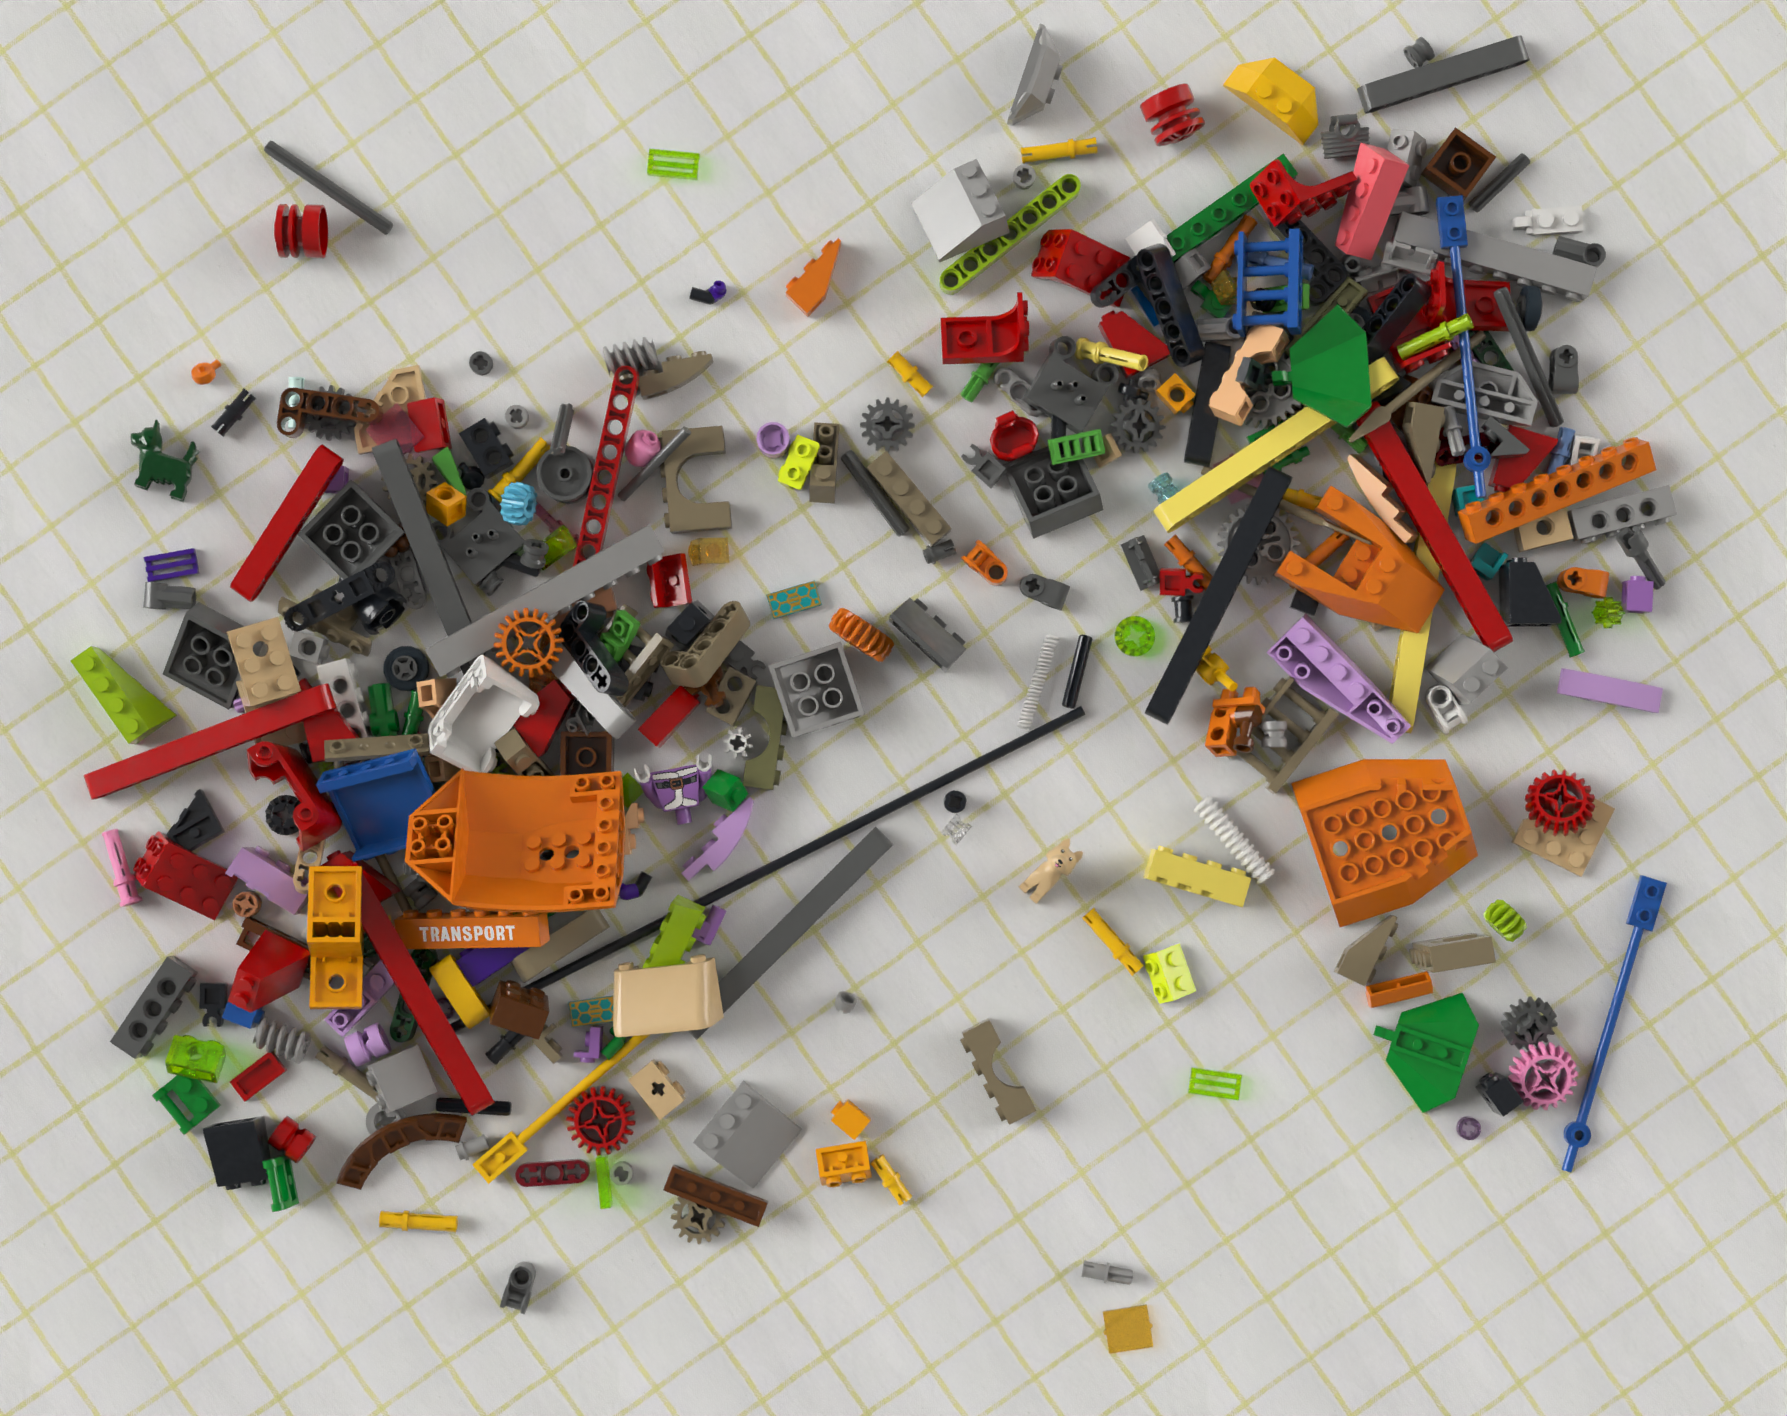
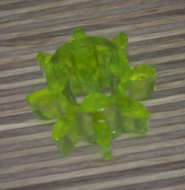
(1608, 612)

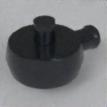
(1131, 391)
(471, 476)

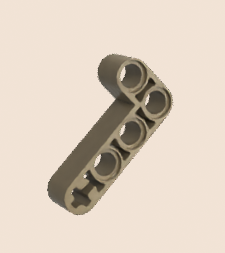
(709, 650)
(561, 944)

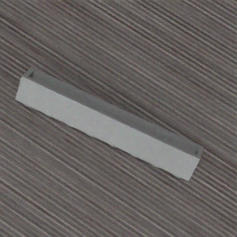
(1502, 259)

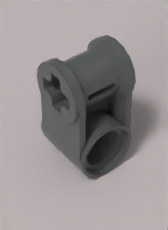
(1563, 375)
(1048, 593)
(518, 1292)

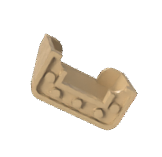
(666, 998)

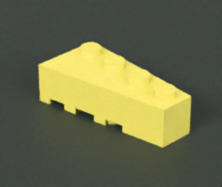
(1197, 877)

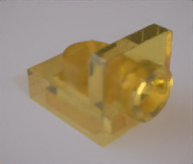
(1225, 288)
(709, 551)

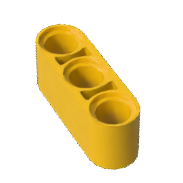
(459, 991)

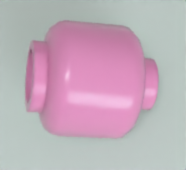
(642, 448)

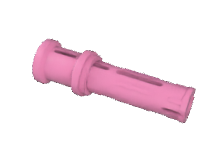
(126, 881)

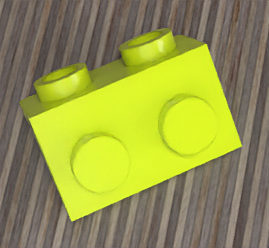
(798, 463)
(1169, 974)

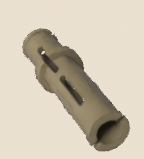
(346, 1070)

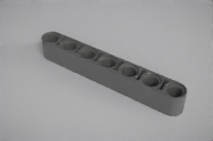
(1443, 74)

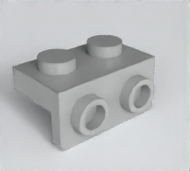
(1410, 148)

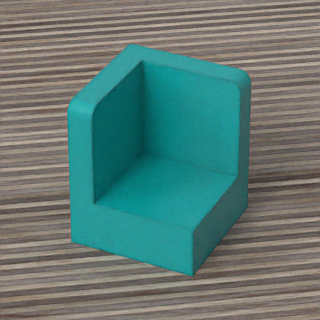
(1463, 496)
(1487, 561)

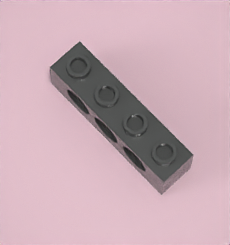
(127, 1036)

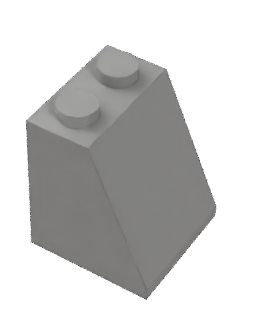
(1466, 668)

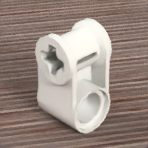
(1445, 710)

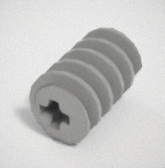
(632, 356)
(281, 1040)

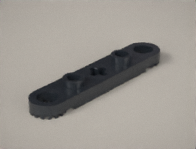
(354, 589)

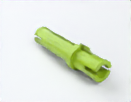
(1444, 332)

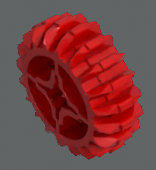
(1582, 805)
(603, 1132)

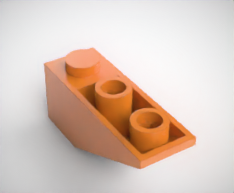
(813, 285)

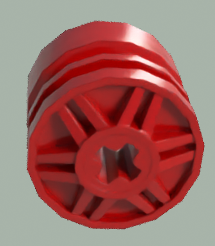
(1170, 111)
(299, 231)

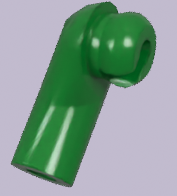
(613, 1046)

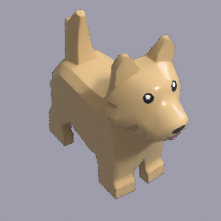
(1059, 861)

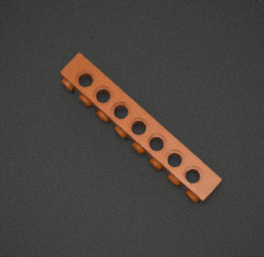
(1638, 463)

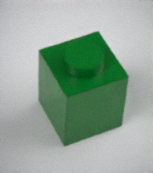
(725, 790)

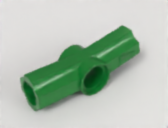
(383, 716)

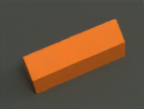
(1399, 989)

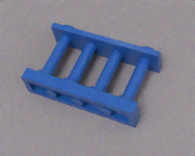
(1292, 294)

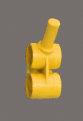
(1214, 669)

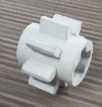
(741, 749)

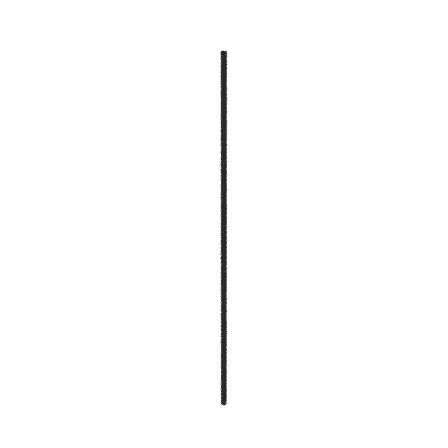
(808, 848)

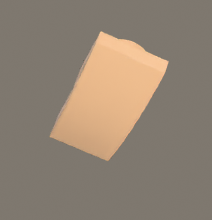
(632, 821)

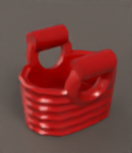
(1013, 436)

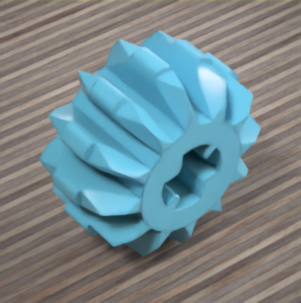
(518, 503)

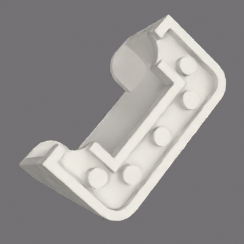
(478, 715)

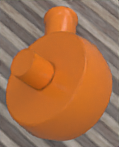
(205, 372)

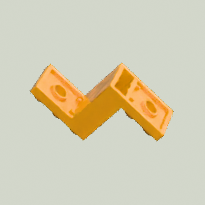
(335, 937)

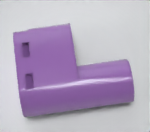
(710, 925)

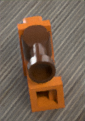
(1231, 714)

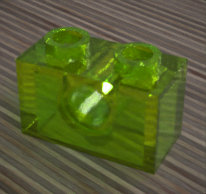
(205, 1068)

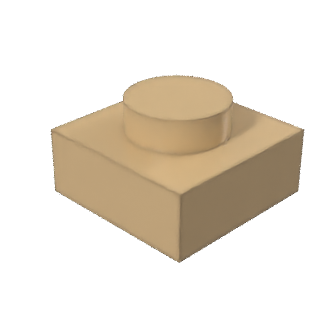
(1111, 451)

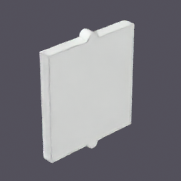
(1147, 236)

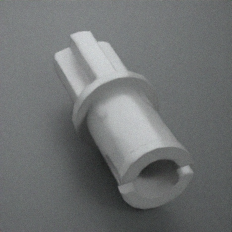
(1453, 431)
(1107, 1273)

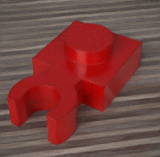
(1175, 582)

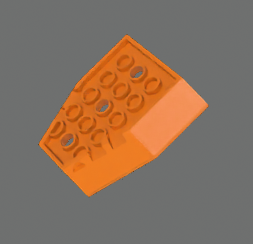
(1356, 805)

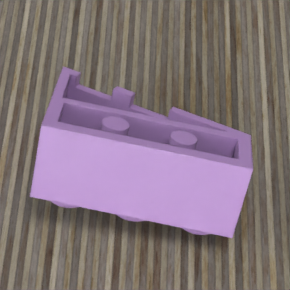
(269, 878)

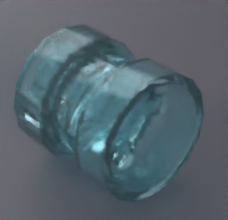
(1163, 487)

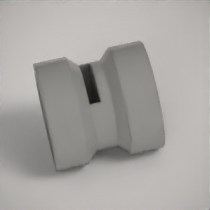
(1274, 734)

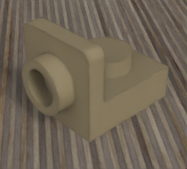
(549, 1047)

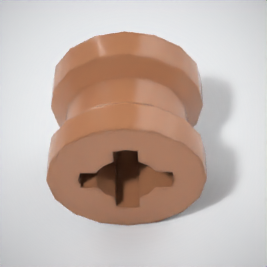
(241, 903)

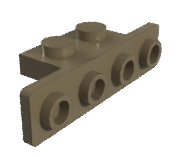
(335, 627)

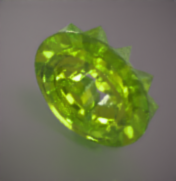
(1140, 625)

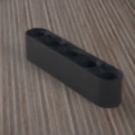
(1170, 305)
(1395, 314)
(1203, 421)

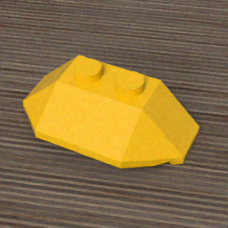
(1277, 96)

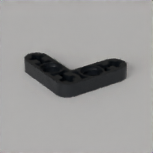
(1133, 278)

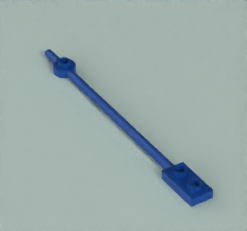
(1453, 237)
(1641, 916)

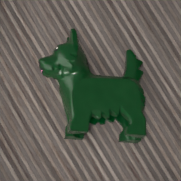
(162, 467)

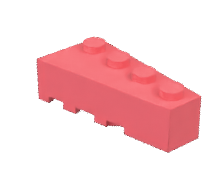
(1370, 200)

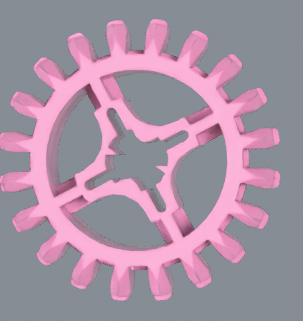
(1534, 1082)

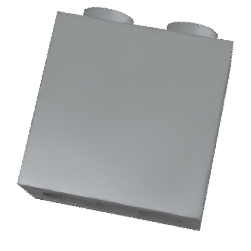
(401, 1079)

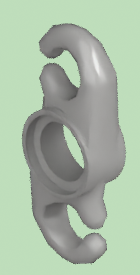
(1015, 380)

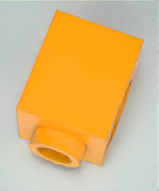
(1171, 384)
(446, 504)
(849, 1118)

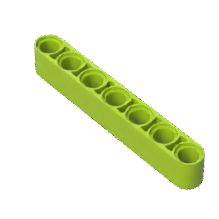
(1015, 223)

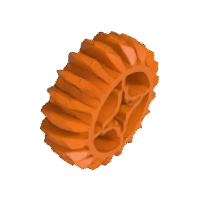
(861, 634)
(511, 657)

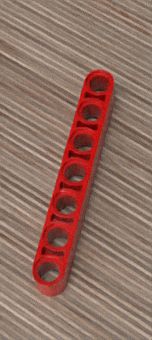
(286, 523)

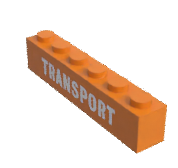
(471, 929)

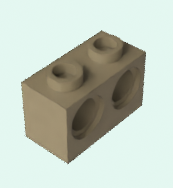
(736, 698)

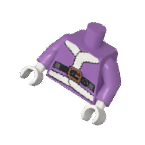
(677, 787)

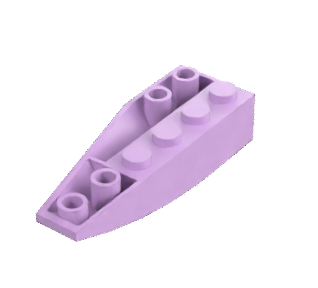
(1335, 679)

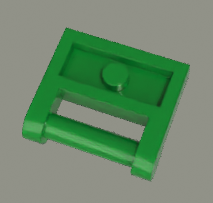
(193, 1095)
(281, 1182)

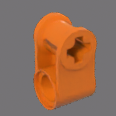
(985, 563)
(1587, 582)

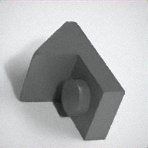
(1508, 446)

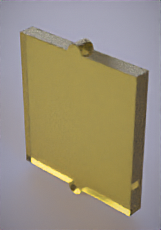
(1127, 1328)

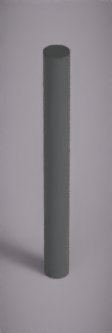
(657, 460)

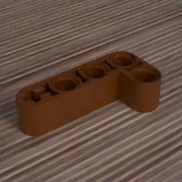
(330, 410)

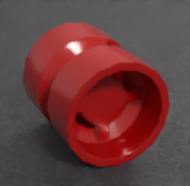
(291, 1139)

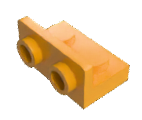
(843, 1164)

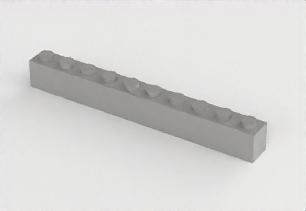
(549, 597)

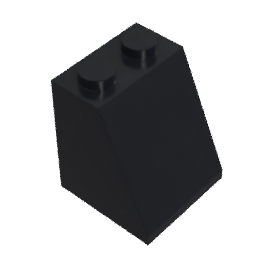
(1525, 596)
(238, 1151)

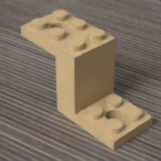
(266, 677)

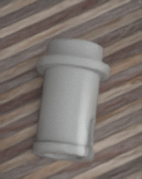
(472, 1147)

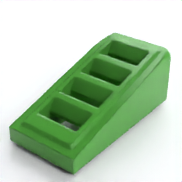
(1096, 444)
(446, 465)

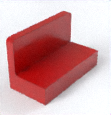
(432, 421)

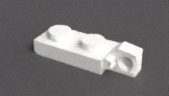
(1550, 221)

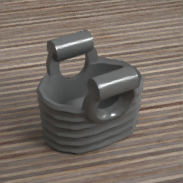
(1339, 145)

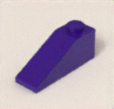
(483, 962)

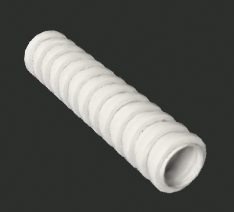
(1234, 840)

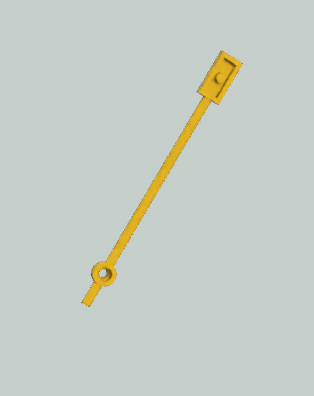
(513, 1147)

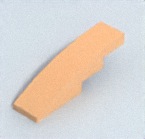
(1377, 490)

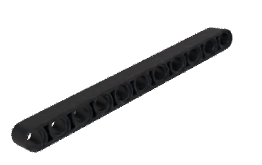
(1218, 595)

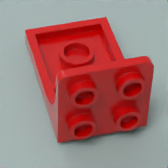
(1289, 201)
(1077, 261)
(1478, 298)
(1417, 327)
(986, 337)
(183, 876)

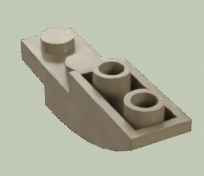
(675, 374)

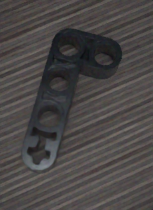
(1321, 269)
(589, 652)

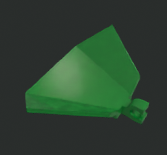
(1331, 369)
(1432, 1049)

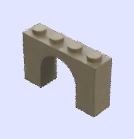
(684, 514)
(1452, 952)

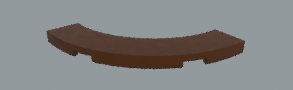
(396, 1136)

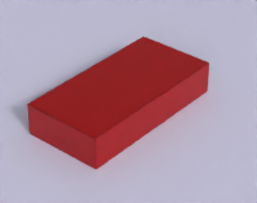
(258, 1076)

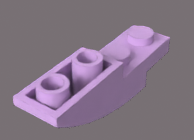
(729, 832)
(375, 986)

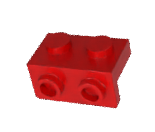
(669, 581)

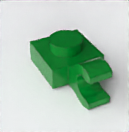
(1211, 303)

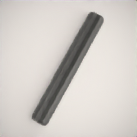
(875, 493)

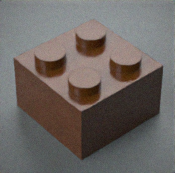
(1458, 164)
(586, 753)
(519, 1009)

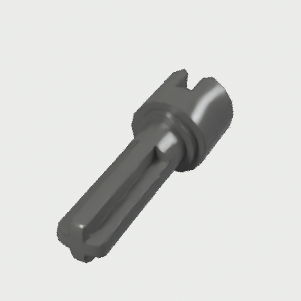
(1636, 546)

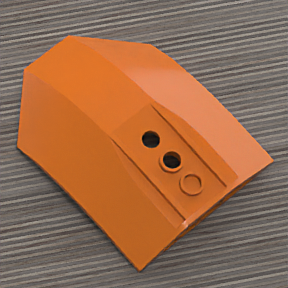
(486, 834)

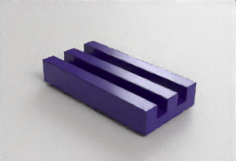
(149, 568)

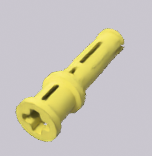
(1101, 353)

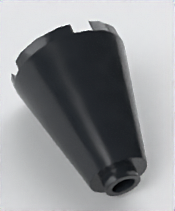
(379, 609)

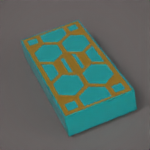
(794, 599)
(591, 1011)

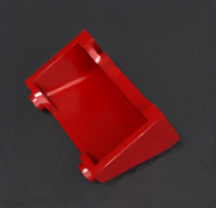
(315, 815)

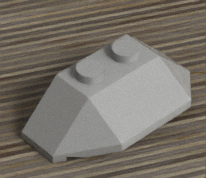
(1037, 78)
(1497, 393)

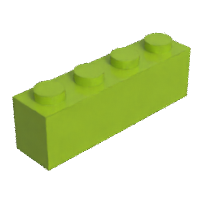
(123, 698)
(676, 933)

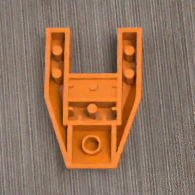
(1374, 581)

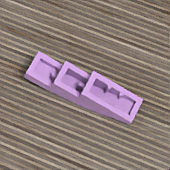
(1609, 690)

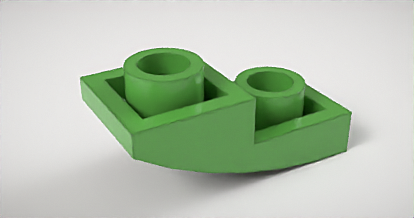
(620, 634)

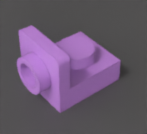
(594, 1041)

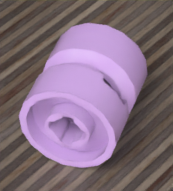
(773, 440)
(367, 1044)

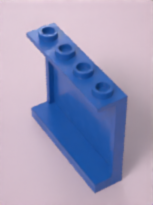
(377, 800)

